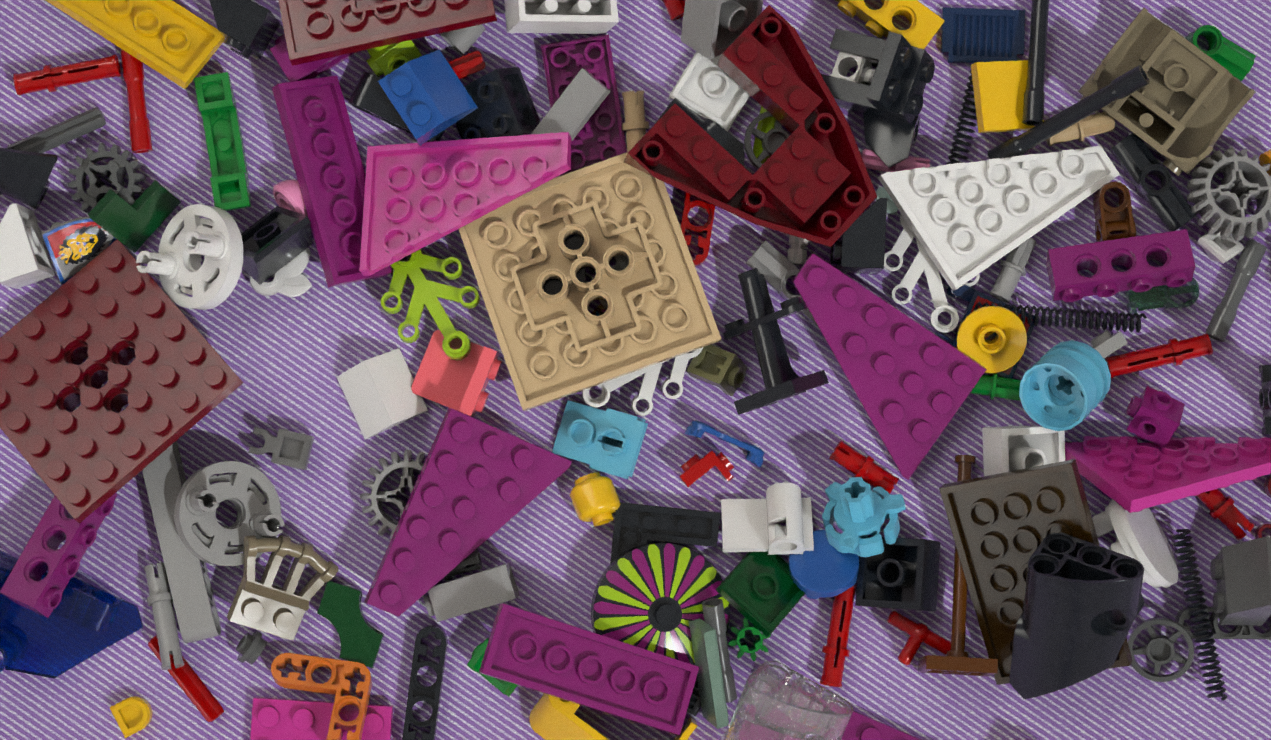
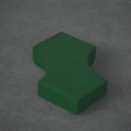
(357, 637)

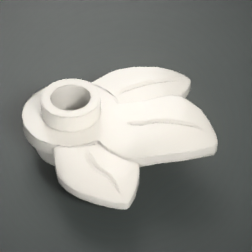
(288, 279)

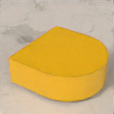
(132, 714)

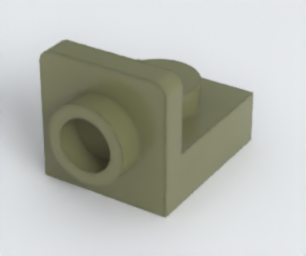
(718, 368)

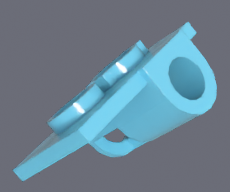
(600, 438)

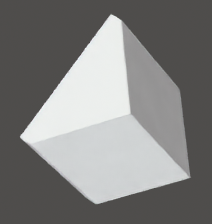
(381, 393)

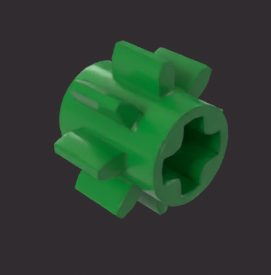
(758, 644)

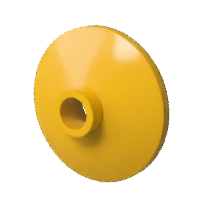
(1000, 352)

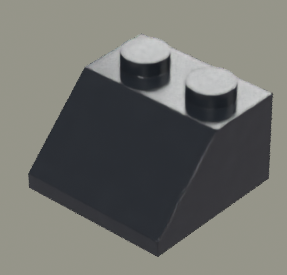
(245, 26)
(863, 243)
(900, 576)

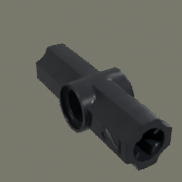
(1139, 163)

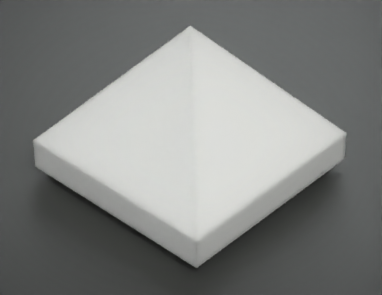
(1219, 249)

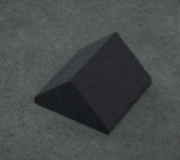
(274, 242)

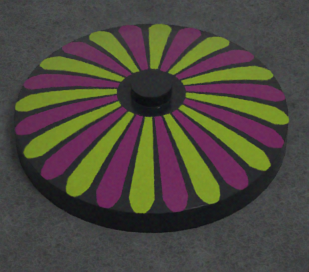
(652, 597)

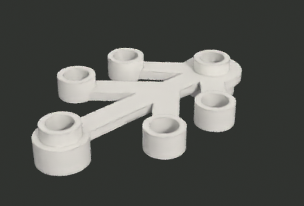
(923, 263)
(648, 383)

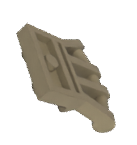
(271, 607)

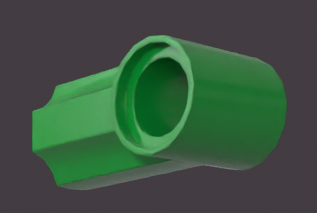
(1223, 51)

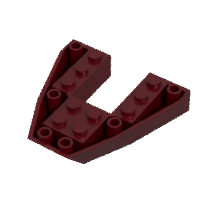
(809, 184)

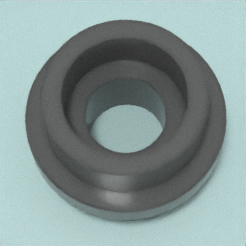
(250, 647)

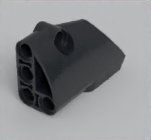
(1073, 614)

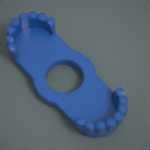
(754, 454)

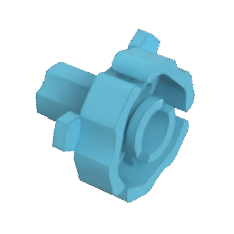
(861, 513)

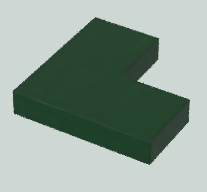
(134, 222)

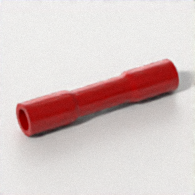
(139, 123)

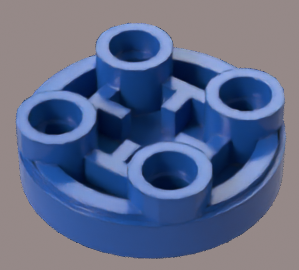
(824, 570)

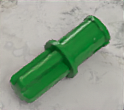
(997, 387)

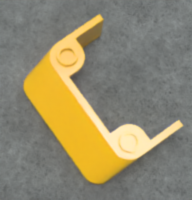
(555, 720)

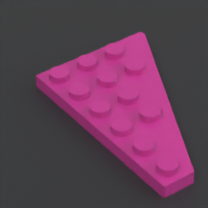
(438, 187)

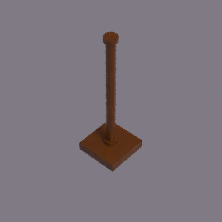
(957, 659)

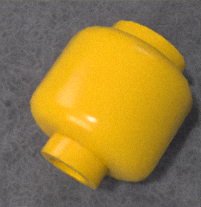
(594, 498)

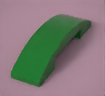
(223, 141)

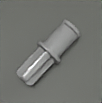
(1012, 270)

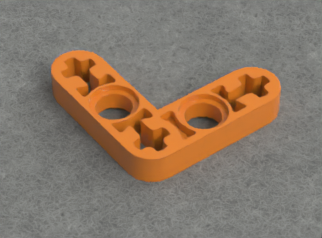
(336, 685)

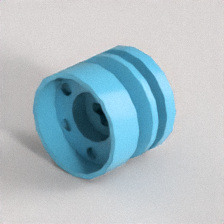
(1065, 385)

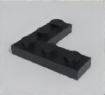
(640, 523)

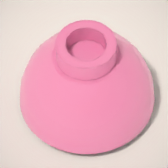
(289, 196)

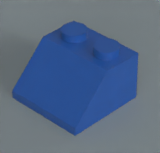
(427, 95)

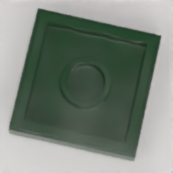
(761, 590)

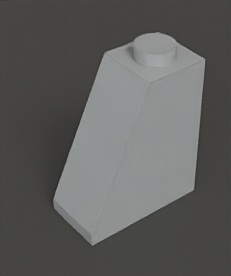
(471, 592)

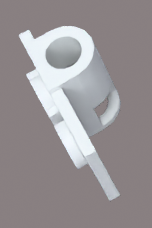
(752, 525)

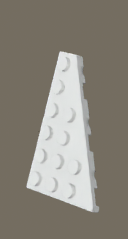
(989, 207)

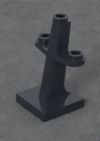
(777, 373)

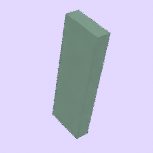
(709, 673)

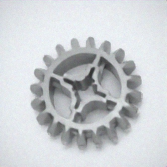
(1245, 180)
(378, 496)

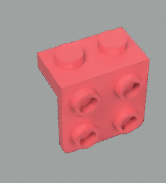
(456, 382)

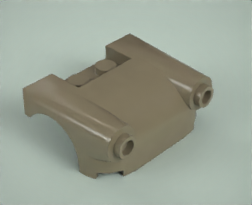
(1187, 94)

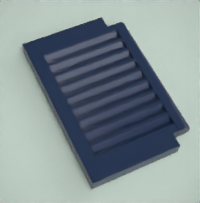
(982, 34)

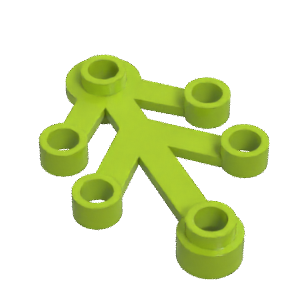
(427, 294)

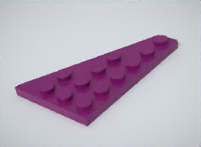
(896, 366)
(462, 496)

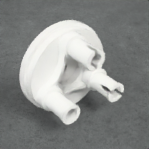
(1140, 539)

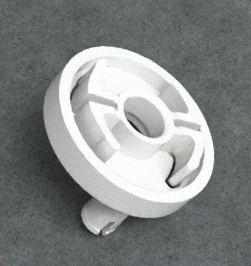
(180, 257)

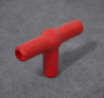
(918, 633)

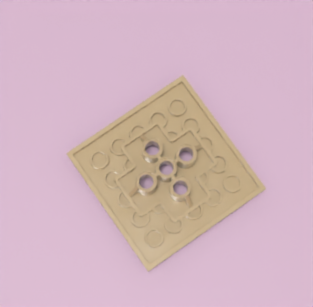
(553, 339)

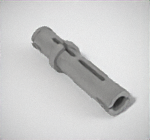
(164, 616)

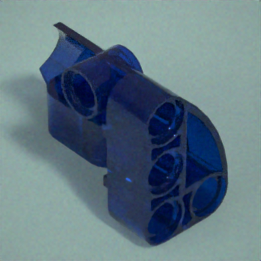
(75, 630)

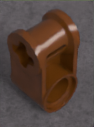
(1113, 219)

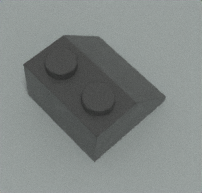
(1243, 582)

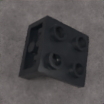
(502, 106)

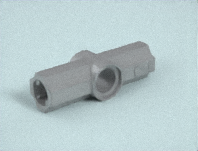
(775, 271)

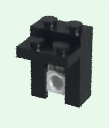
(895, 83)

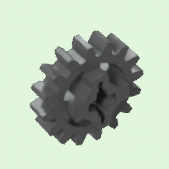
(114, 170)

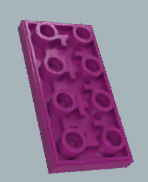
(602, 133)

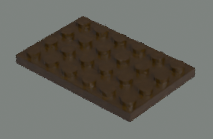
(997, 530)

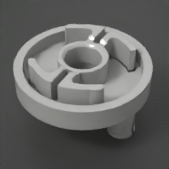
(198, 505)

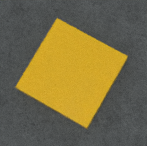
(1000, 95)

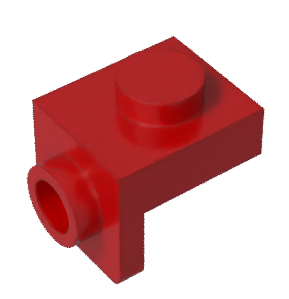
(697, 467)

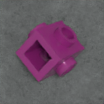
(1154, 416)

